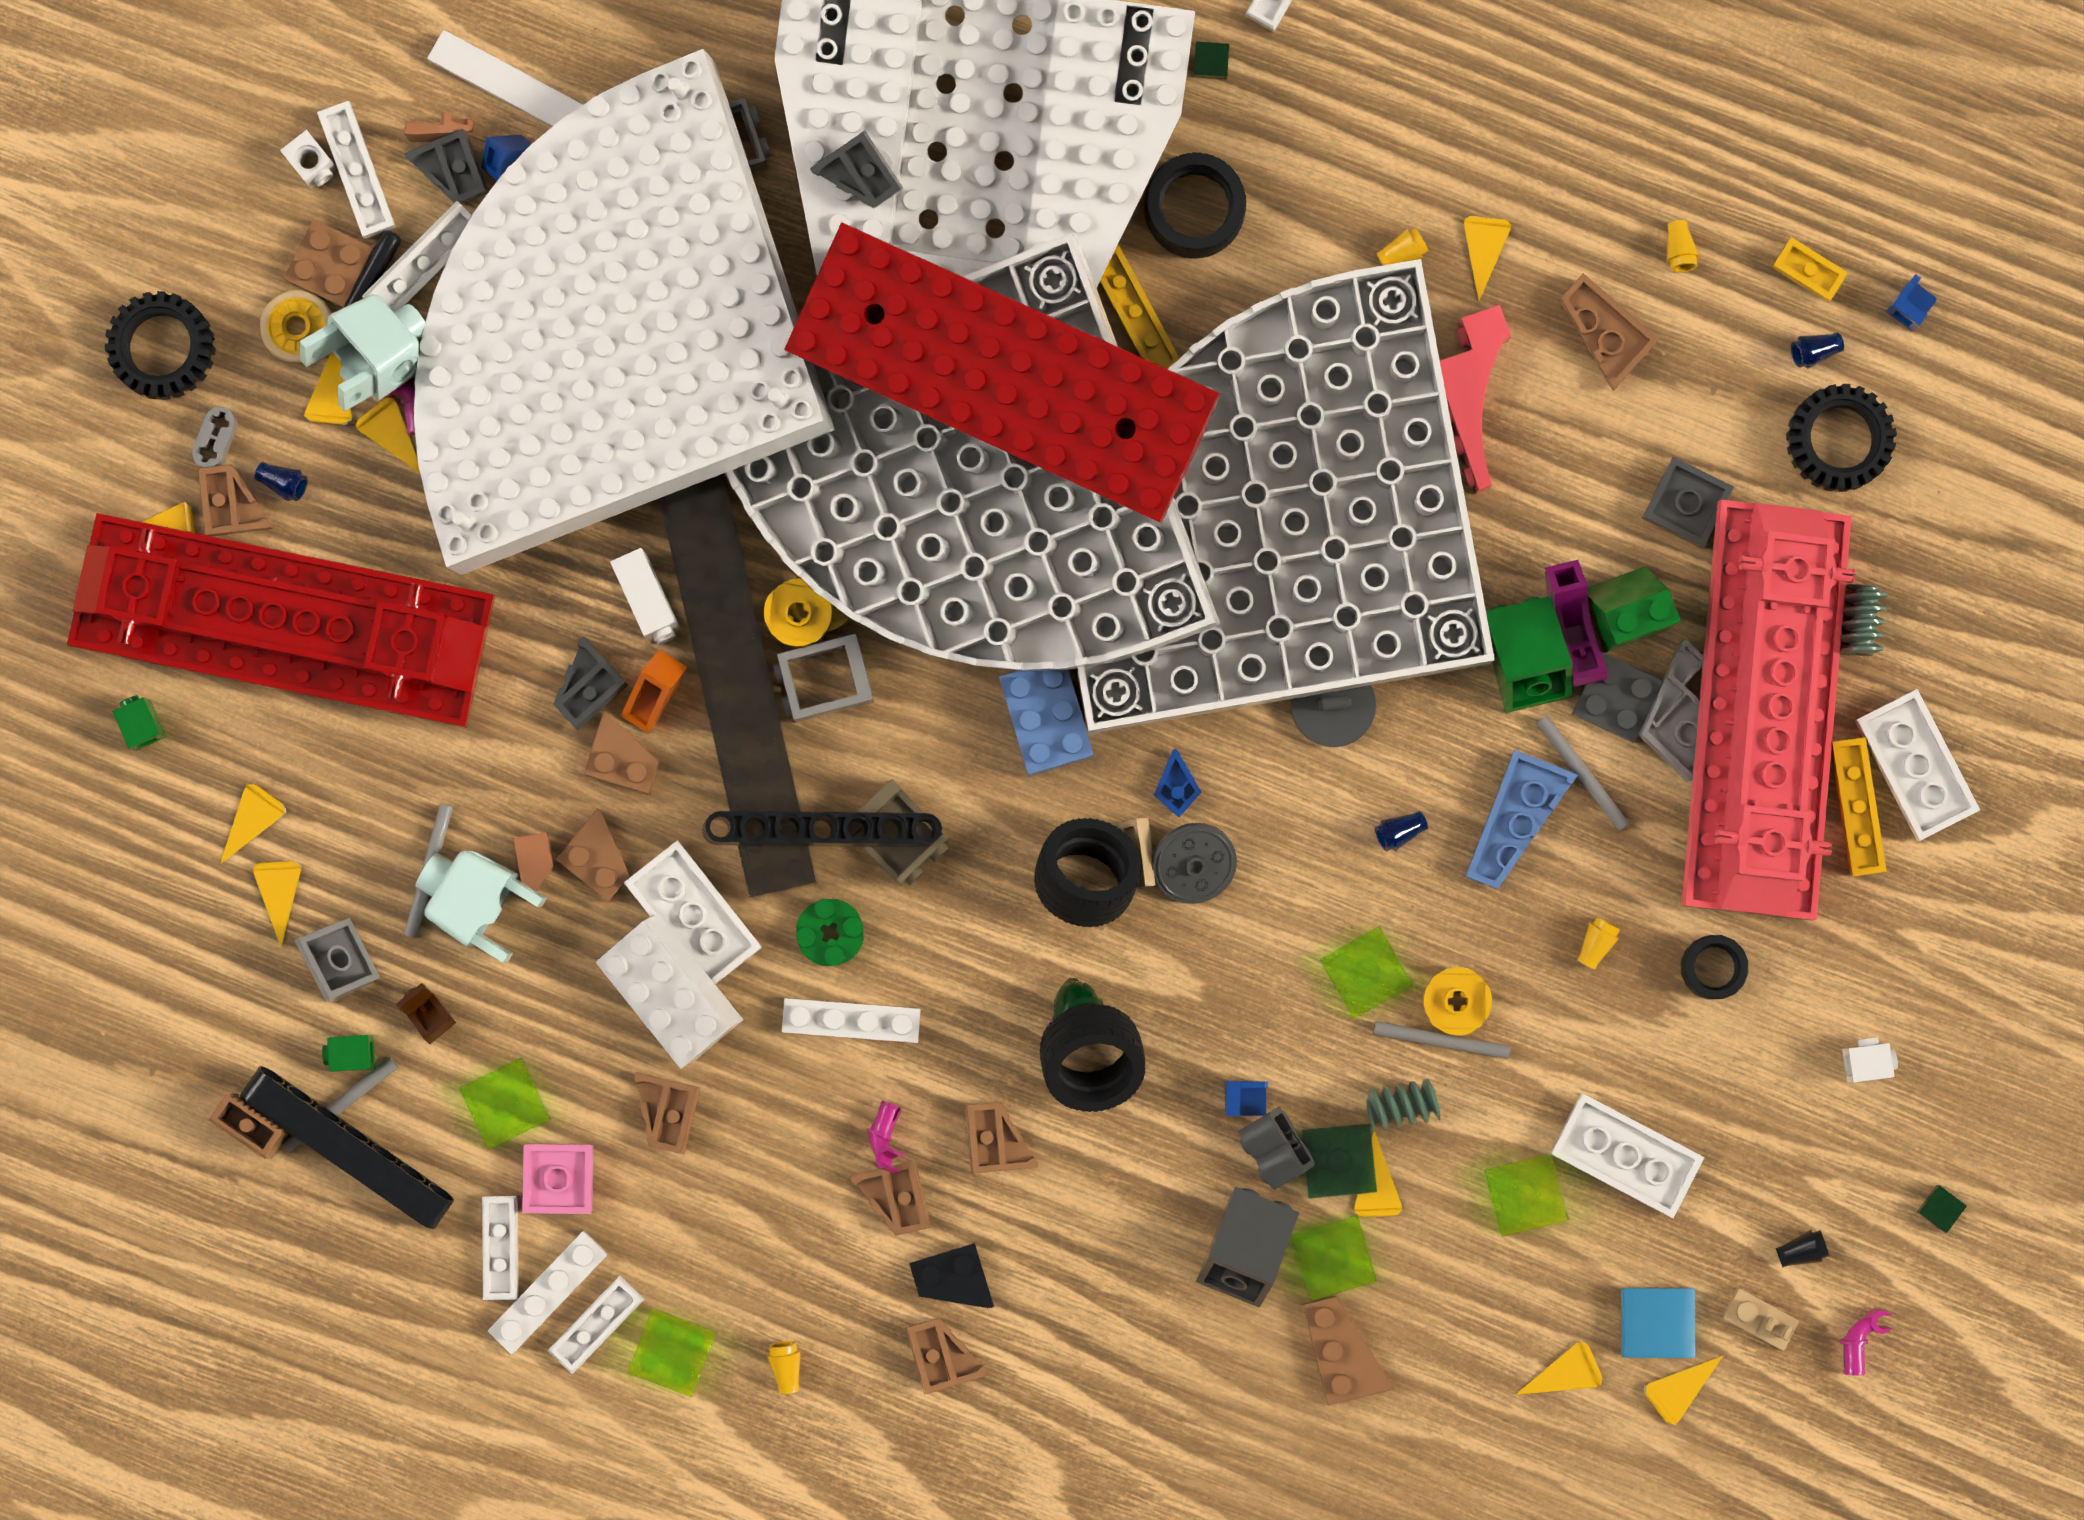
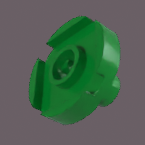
(834, 951)

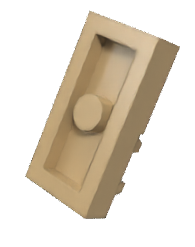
(1142, 836)
(1760, 1319)

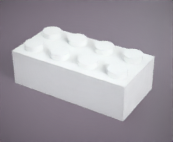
(669, 990)

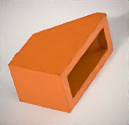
(653, 691)

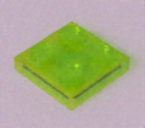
(1366, 972)
(505, 1103)
(1526, 1194)
(1334, 1257)
(672, 1352)

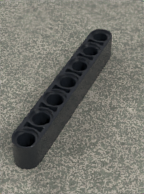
(838, 825)
(346, 1147)

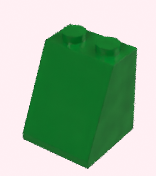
(1631, 608)
(1529, 654)

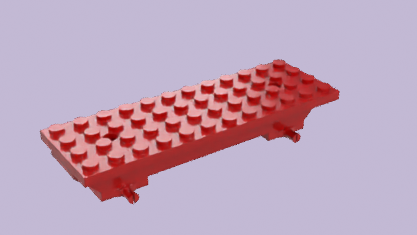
(1002, 372)
(280, 620)

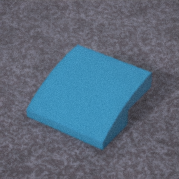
(1658, 1322)

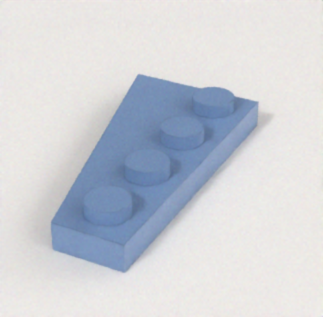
(1518, 812)

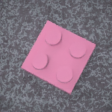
(557, 1179)

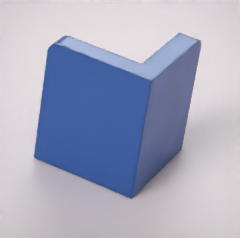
(502, 152)
(1911, 304)
(1245, 1098)

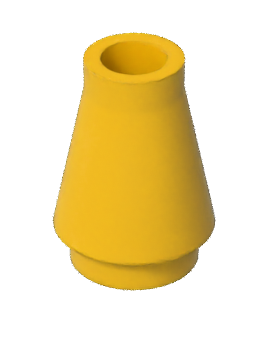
(1404, 248)
(1681, 249)
(1598, 941)
(785, 1364)

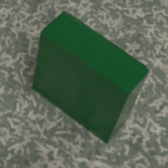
(1211, 60)
(1941, 1208)

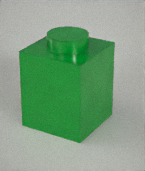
(138, 722)
(349, 1053)

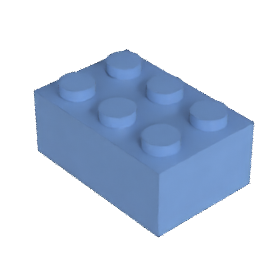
(1046, 719)

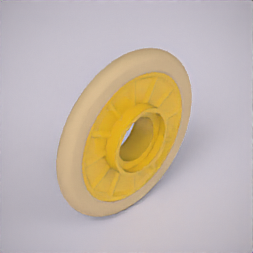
(278, 315)

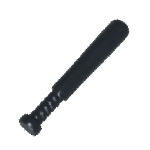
(376, 265)

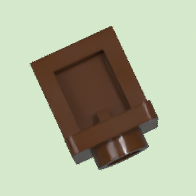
(426, 1012)

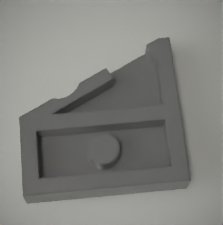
(451, 166)
(860, 171)
(587, 686)

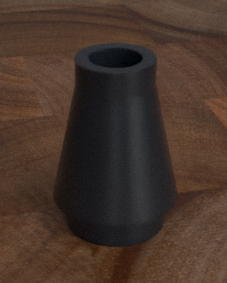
(1803, 1250)

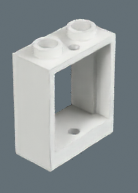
(646, 596)

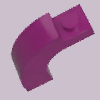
(1570, 600)

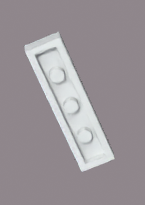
(356, 169)
(421, 259)
(851, 1020)
(547, 1292)

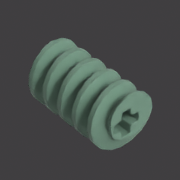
(1863, 620)
(1402, 1104)

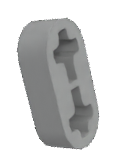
(207, 435)

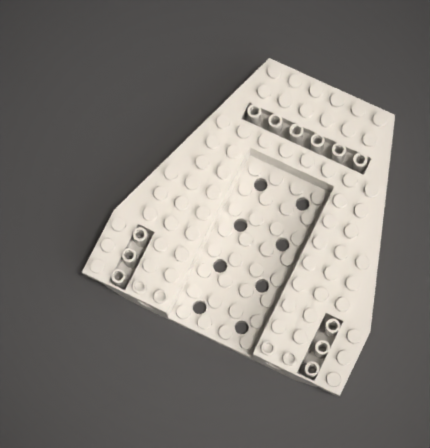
(1084, 138)

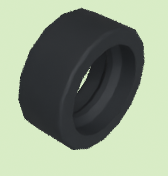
(1740, 967)

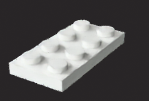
(1917, 765)
(694, 911)
(1627, 1155)

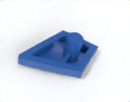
(1177, 786)

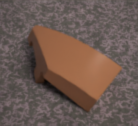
(430, 131)
(533, 859)

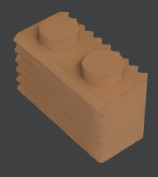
(248, 1126)

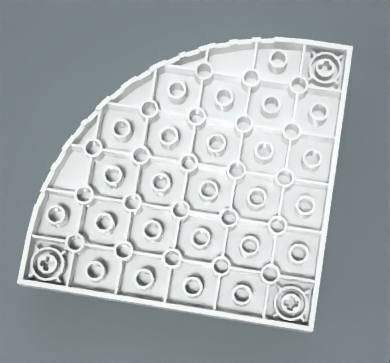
(608, 325)
(1316, 510)
(967, 542)

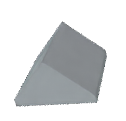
(337, 960)

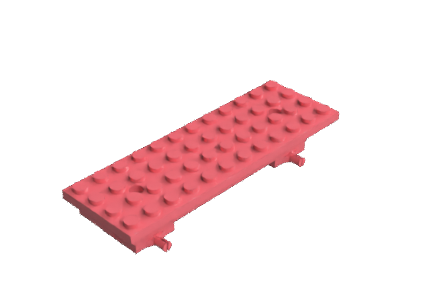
(1767, 710)

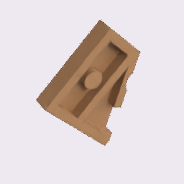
(229, 503)
(620, 758)
(596, 857)
(667, 1111)
(995, 1140)
(896, 1197)
(941, 1357)

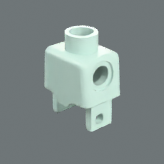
(373, 346)
(470, 897)

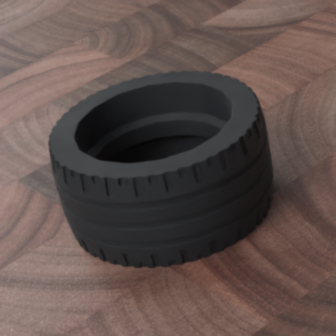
(1203, 165)
(1099, 841)
(1099, 1088)

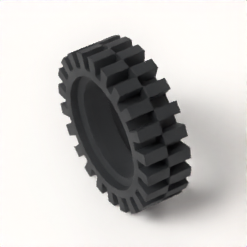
(142, 310)
(1873, 414)

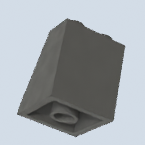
(1248, 1246)

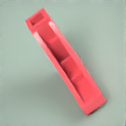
(1465, 386)

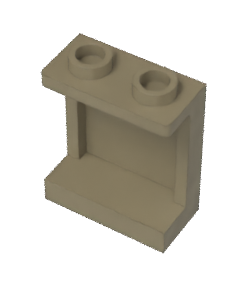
(899, 862)

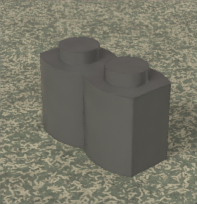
(1276, 1148)

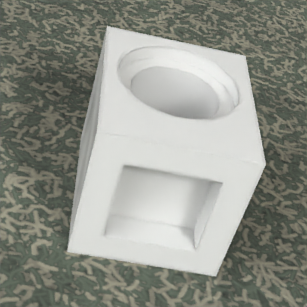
(299, 150)

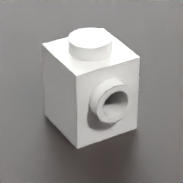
(1869, 1061)

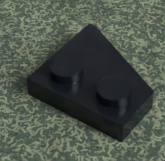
(953, 1277)

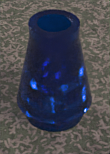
(1815, 348)
(283, 481)
(1399, 830)

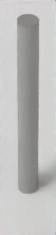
(1583, 772)
(435, 845)
(1441, 1040)
(352, 1095)

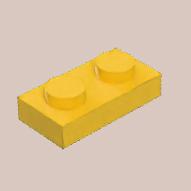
(1809, 270)

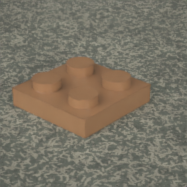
(328, 263)

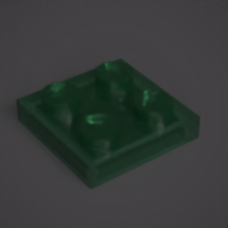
(1341, 1161)

